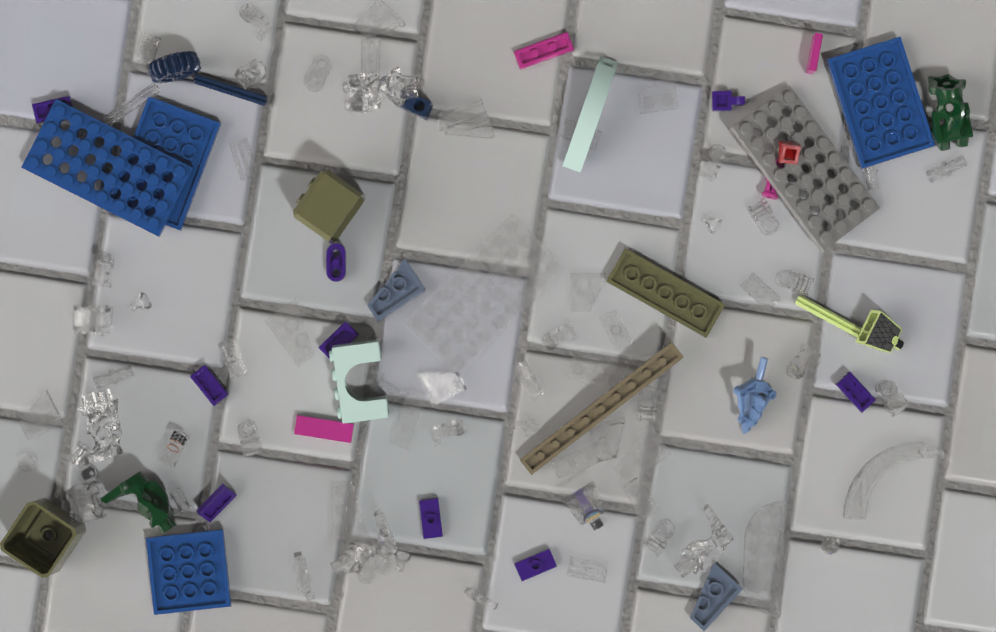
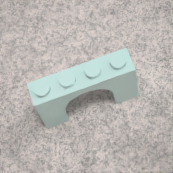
(351, 406)

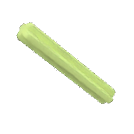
(828, 316)

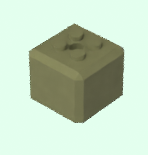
(328, 205)
(28, 543)

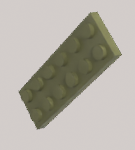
(665, 293)

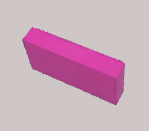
(814, 53)

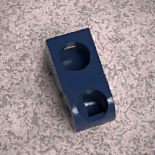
(418, 106)

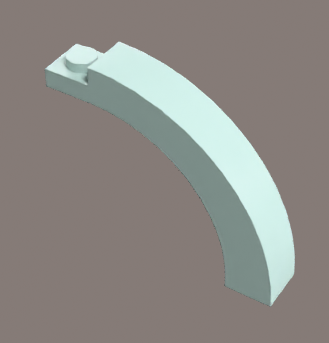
(590, 114)

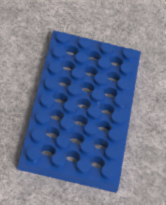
(112, 137)

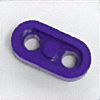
(336, 262)

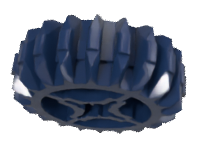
(174, 67)

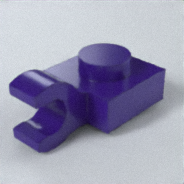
(723, 101)

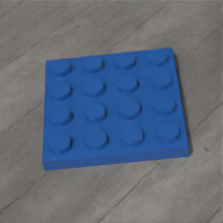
(188, 571)

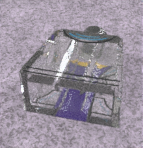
(586, 505)

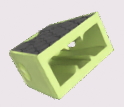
(880, 333)

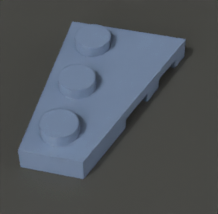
(397, 292)
(715, 597)

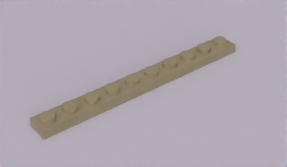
(601, 408)

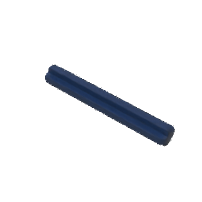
(230, 89)

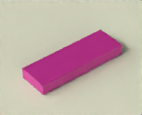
(543, 50)
(324, 429)

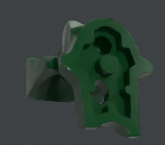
(956, 122)
(151, 499)

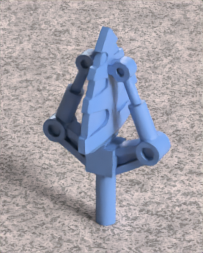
(750, 399)

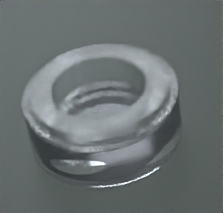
(87, 473)

